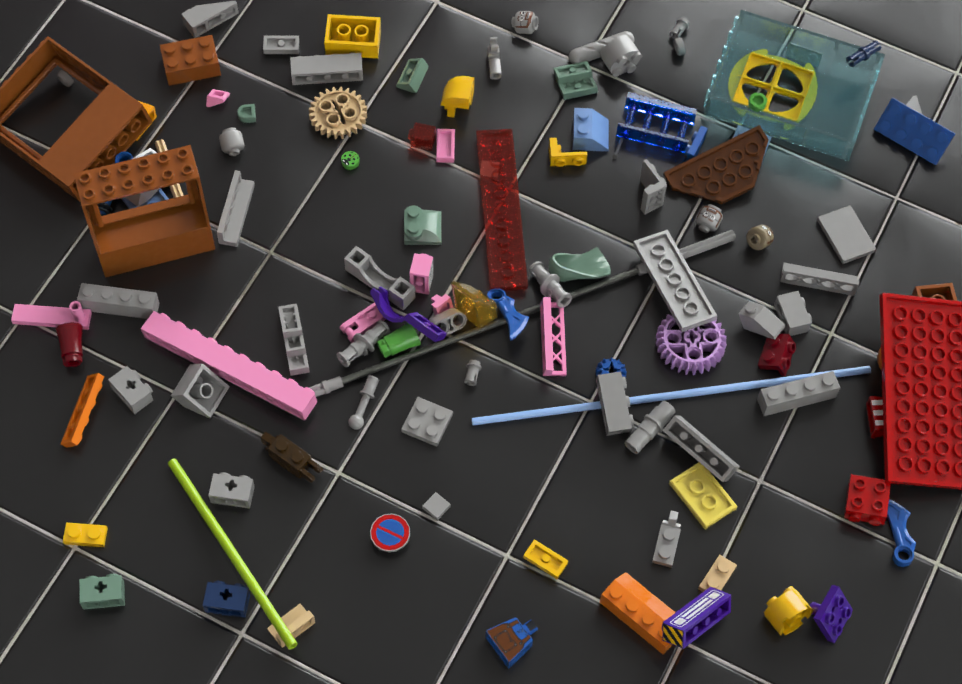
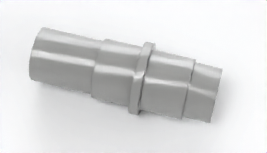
(650, 427)

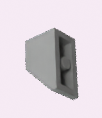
(760, 320)

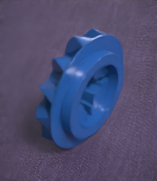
(604, 365)

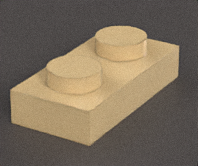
(718, 574)

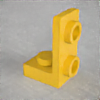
(562, 159)

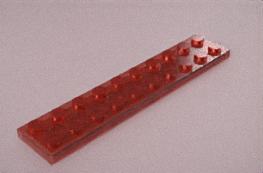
(501, 210)

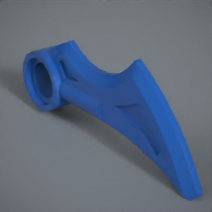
(515, 320)
(897, 518)

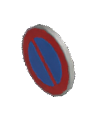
(390, 532)

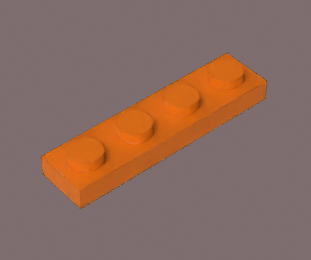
(82, 410)

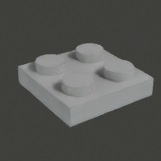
(427, 421)

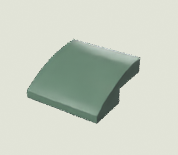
(575, 80)

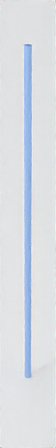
(663, 396)

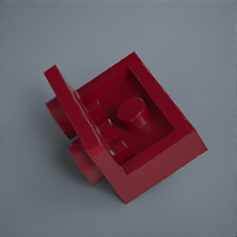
(777, 354)

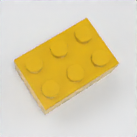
(353, 35)

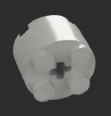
(621, 56)

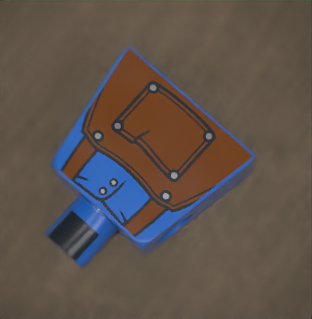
(511, 639)

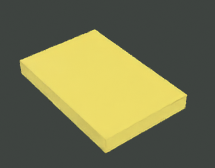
(703, 495)

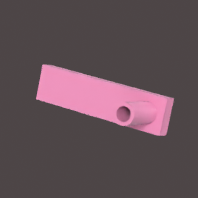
(51, 316)

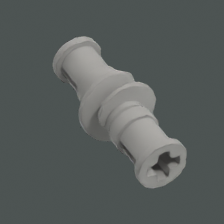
(550, 284)
(362, 343)

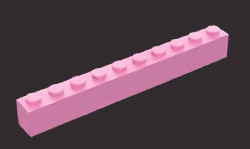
(230, 365)

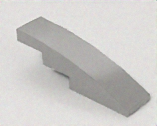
(293, 339)

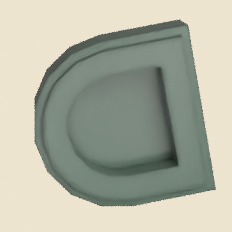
(246, 113)

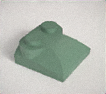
(422, 226)

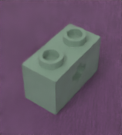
(112, 595)

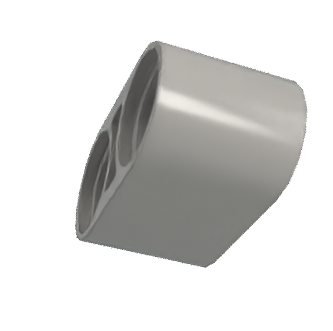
(446, 320)

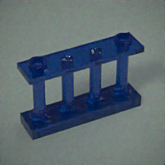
(659, 108)

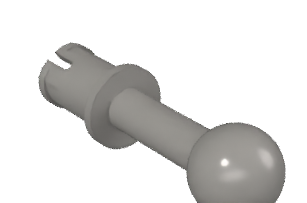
(356, 421)

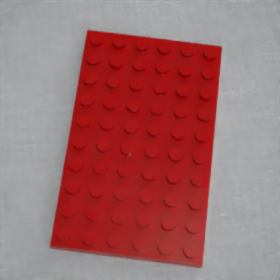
(922, 390)

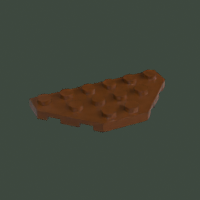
(723, 170)

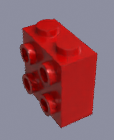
(867, 500)

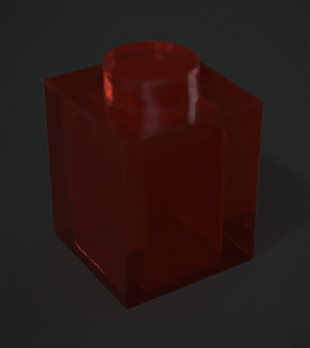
(422, 136)

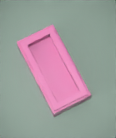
(445, 145)

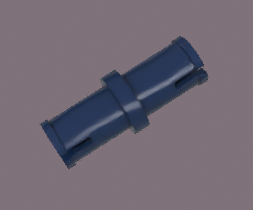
(863, 53)

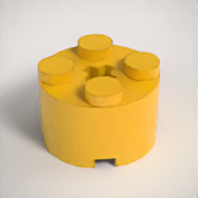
(787, 611)

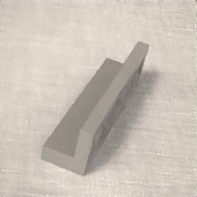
(235, 210)
(819, 279)

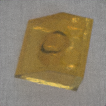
(472, 303)

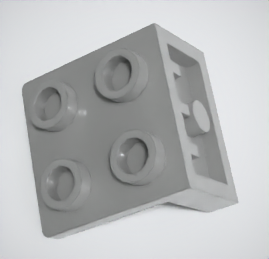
(654, 188)

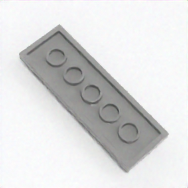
(674, 280)

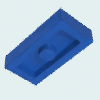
(697, 139)

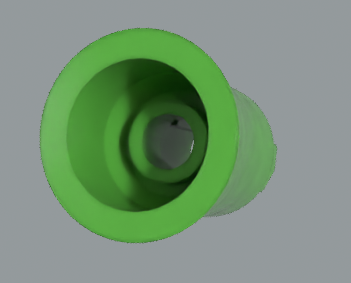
(399, 340)

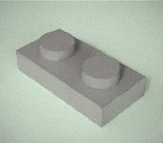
(281, 45)

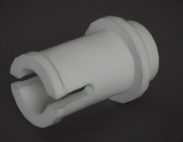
(682, 24)
(472, 372)

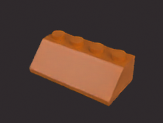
(638, 609)

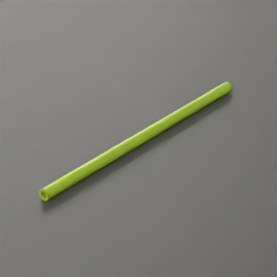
(233, 555)

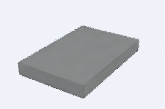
(846, 234)

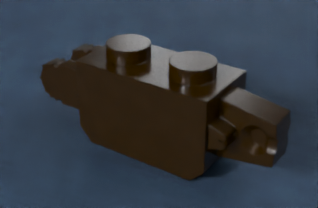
(290, 456)

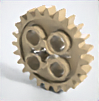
(346, 104)

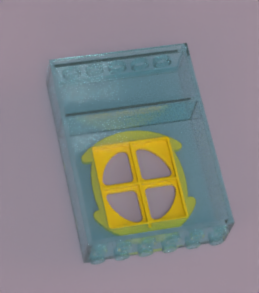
(832, 92)

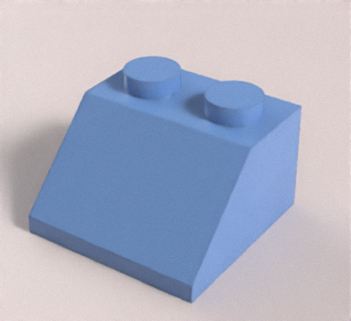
(590, 130)

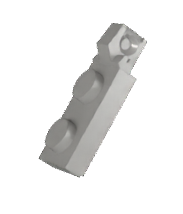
(667, 541)

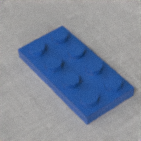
(914, 131)

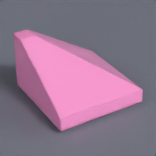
(216, 97)

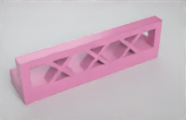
(548, 355)

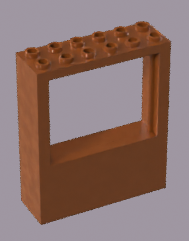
(94, 137)
(152, 231)

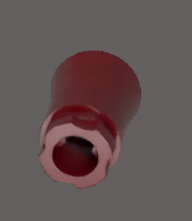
(70, 343)

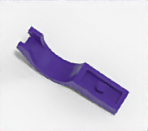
(415, 319)

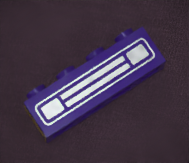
(696, 617)

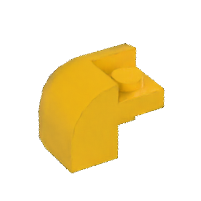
(458, 94)

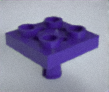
(832, 613)

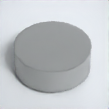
(679, 46)
(64, 78)

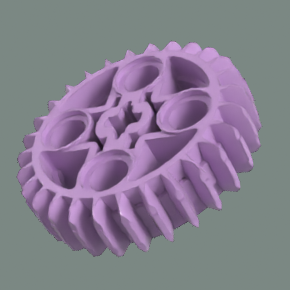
(690, 345)

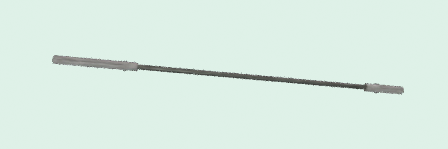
(330, 385)

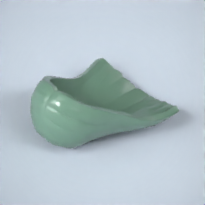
(579, 266)

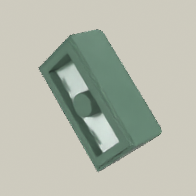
(412, 75)

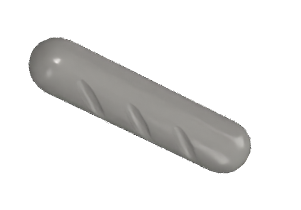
(592, 50)

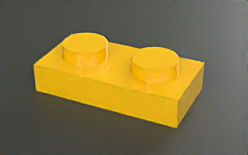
(85, 534)
(545, 559)

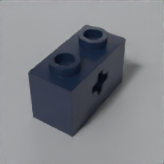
(235, 605)

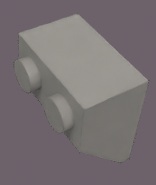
(200, 390)

